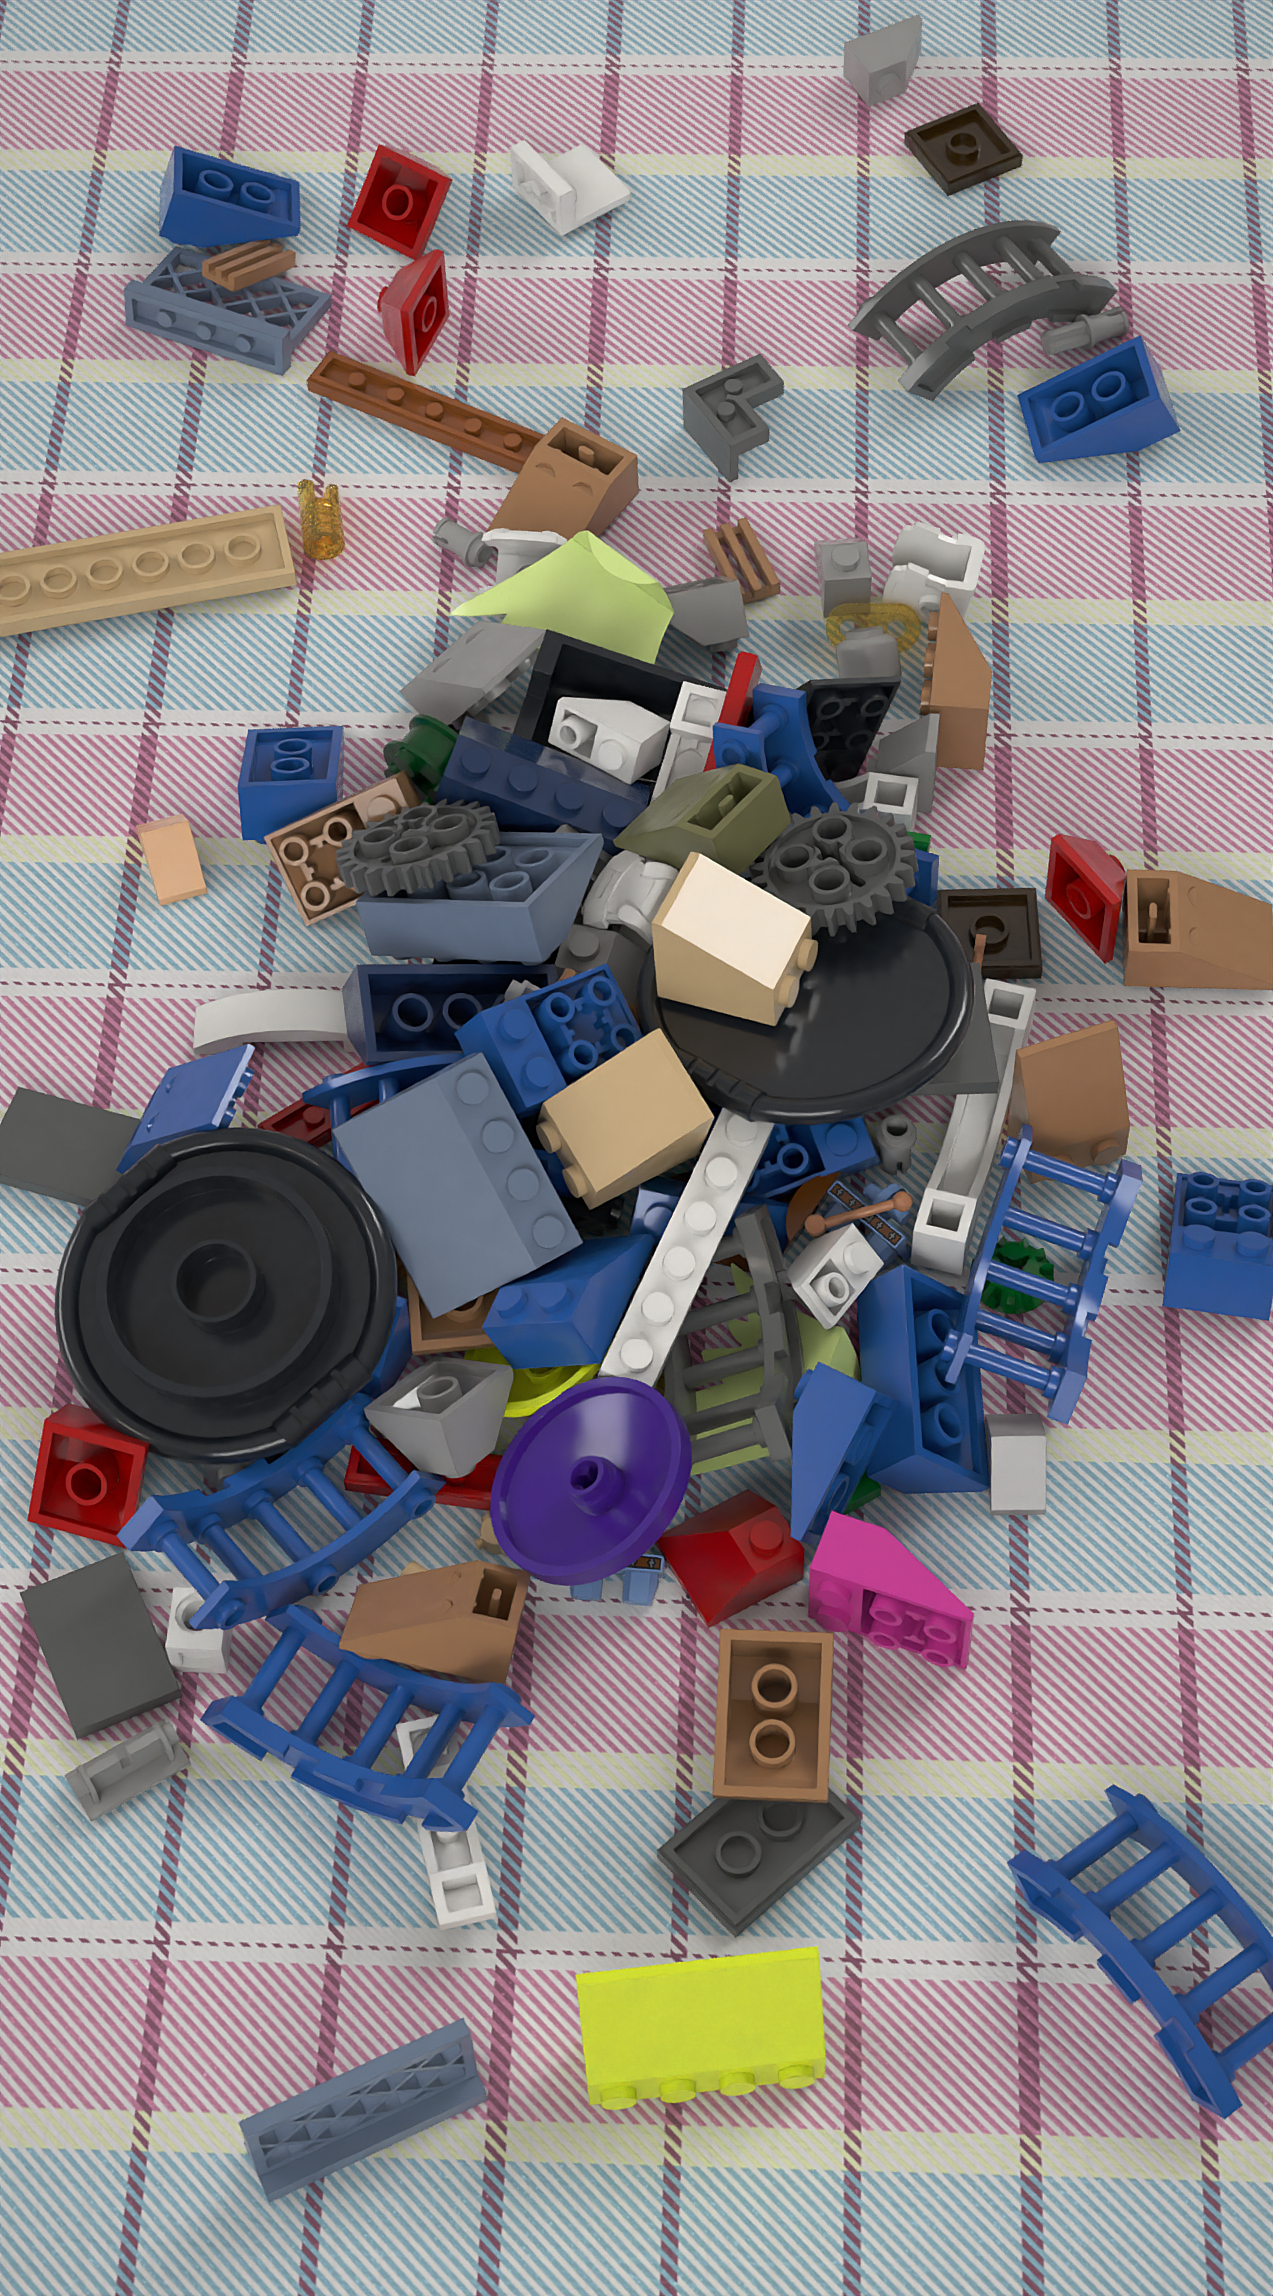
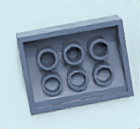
(501, 911)
(457, 1185)

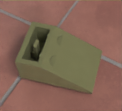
(716, 813)

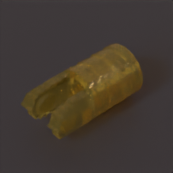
(320, 521)

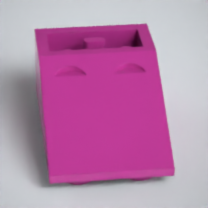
(880, 1590)

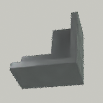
(722, 412)

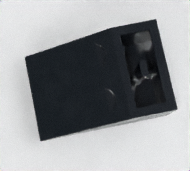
(846, 719)

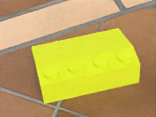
(702, 2027)

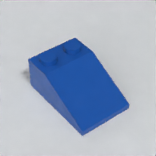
(224, 202)
(1100, 406)
(288, 776)
(569, 1305)
(832, 1444)

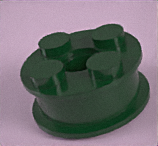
(423, 754)

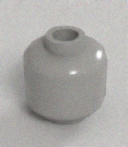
(868, 654)

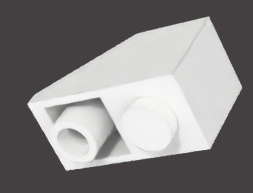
(610, 735)
(834, 1273)

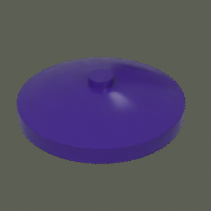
(591, 1481)

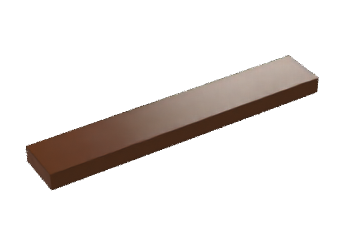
(423, 411)

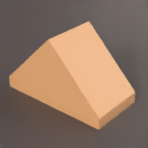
(172, 859)

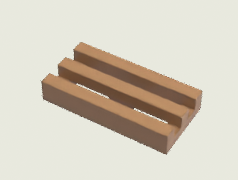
(248, 264)
(730, 536)

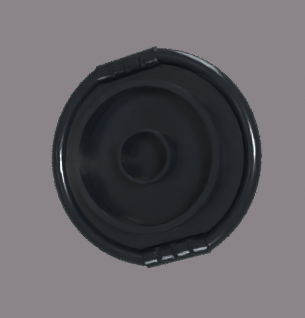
(863, 1033)
(226, 1295)

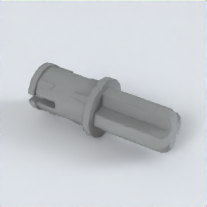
(1085, 331)

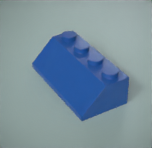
(939, 1426)

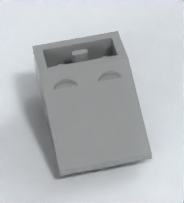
(473, 671)

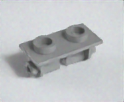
(128, 1769)

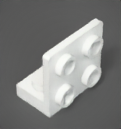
(567, 188)

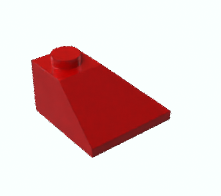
(400, 201)
(415, 309)
(1086, 891)
(86, 1476)
(733, 1556)

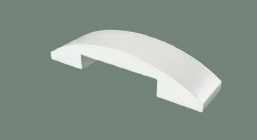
(690, 737)
(270, 1017)
(451, 1858)

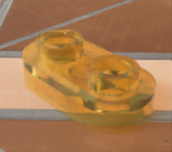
(874, 615)

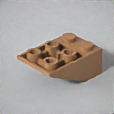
(570, 484)
(957, 689)
(308, 846)
(1193, 934)
(442, 1620)

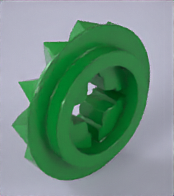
(1015, 1255)

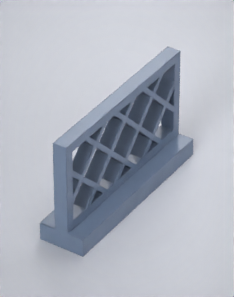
(221, 326)
(363, 2110)

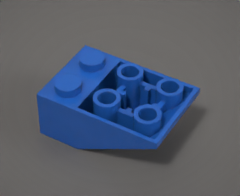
(551, 1036)
(191, 1100)
(805, 1151)
(1221, 1247)

